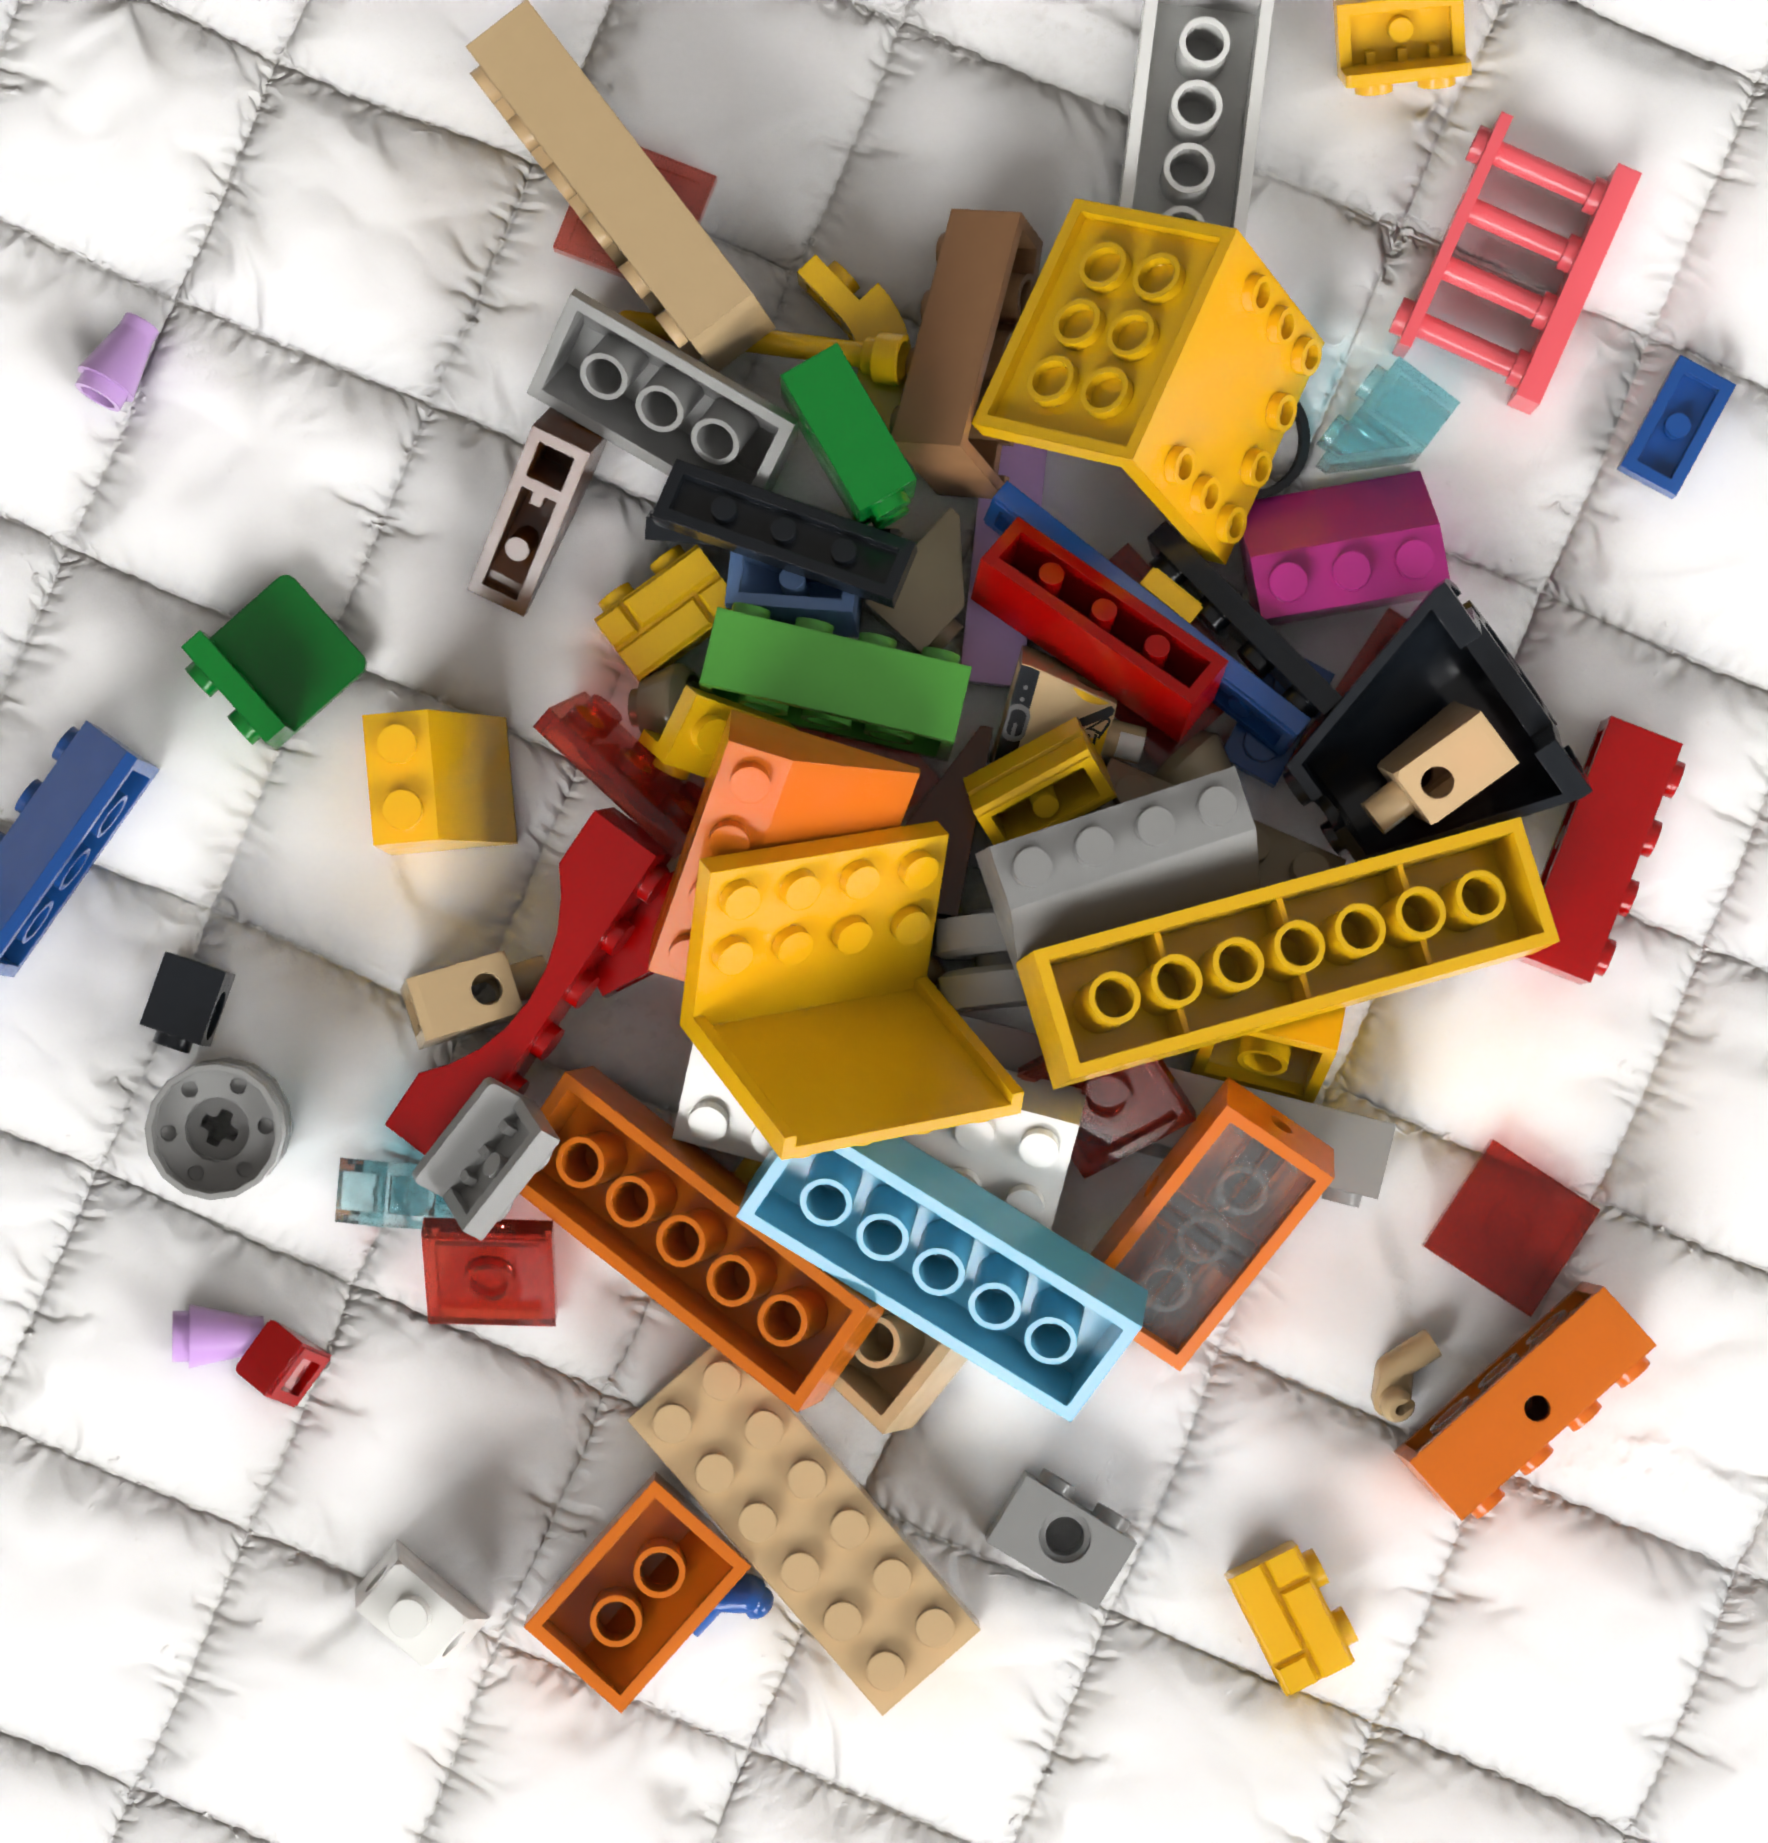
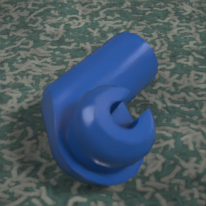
(746, 1597)

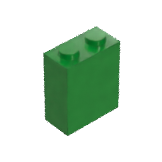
(849, 438)

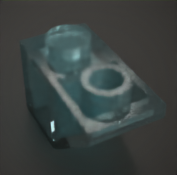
(1393, 423)
(384, 1195)

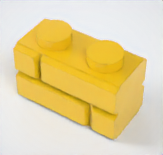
(664, 614)
(1040, 784)
(1291, 1616)

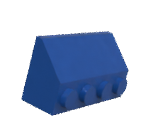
(63, 833)

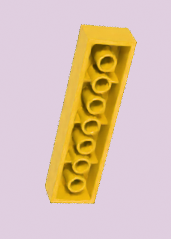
(1286, 952)

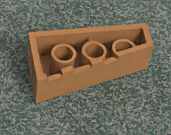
(967, 318)

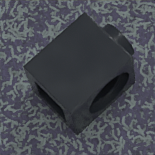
(186, 1002)

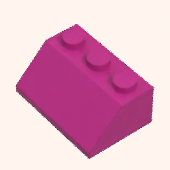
(1342, 549)

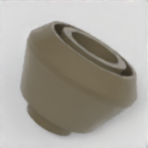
(657, 696)
(1195, 758)

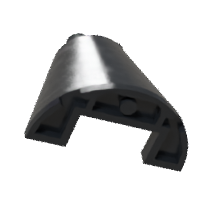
(1433, 659)

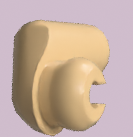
(1395, 1375)

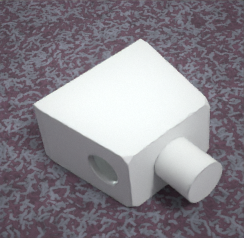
(417, 1608)

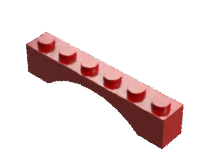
(601, 885)

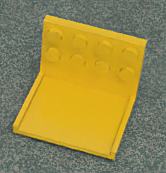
(1160, 357)
(820, 995)

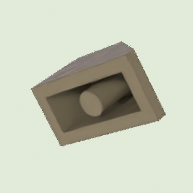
(931, 591)

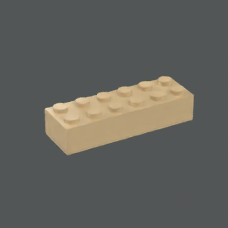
(616, 190)
(806, 1527)

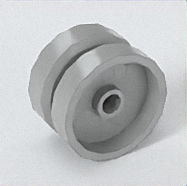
(993, 979)

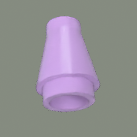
(117, 363)
(211, 1335)

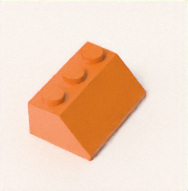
(637, 1592)

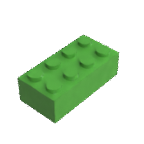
(837, 682)

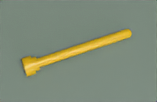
(877, 356)

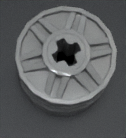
(183, 1139)

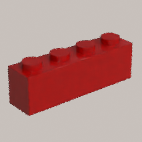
(1098, 629)
(1601, 843)

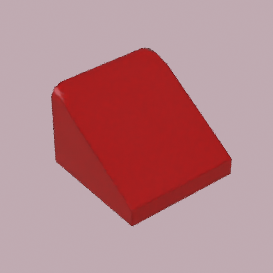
(282, 1363)

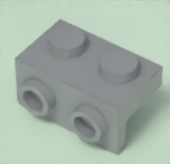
(487, 1156)

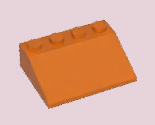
(774, 791)

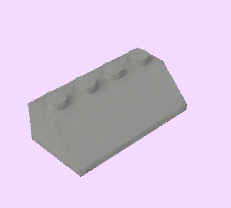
(658, 398)
(1123, 864)

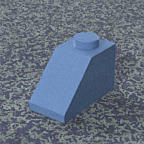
(791, 595)

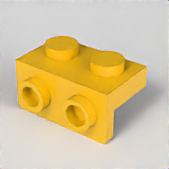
(1399, 43)
(695, 733)

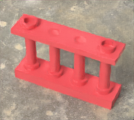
(1574, 255)

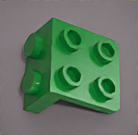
(275, 662)

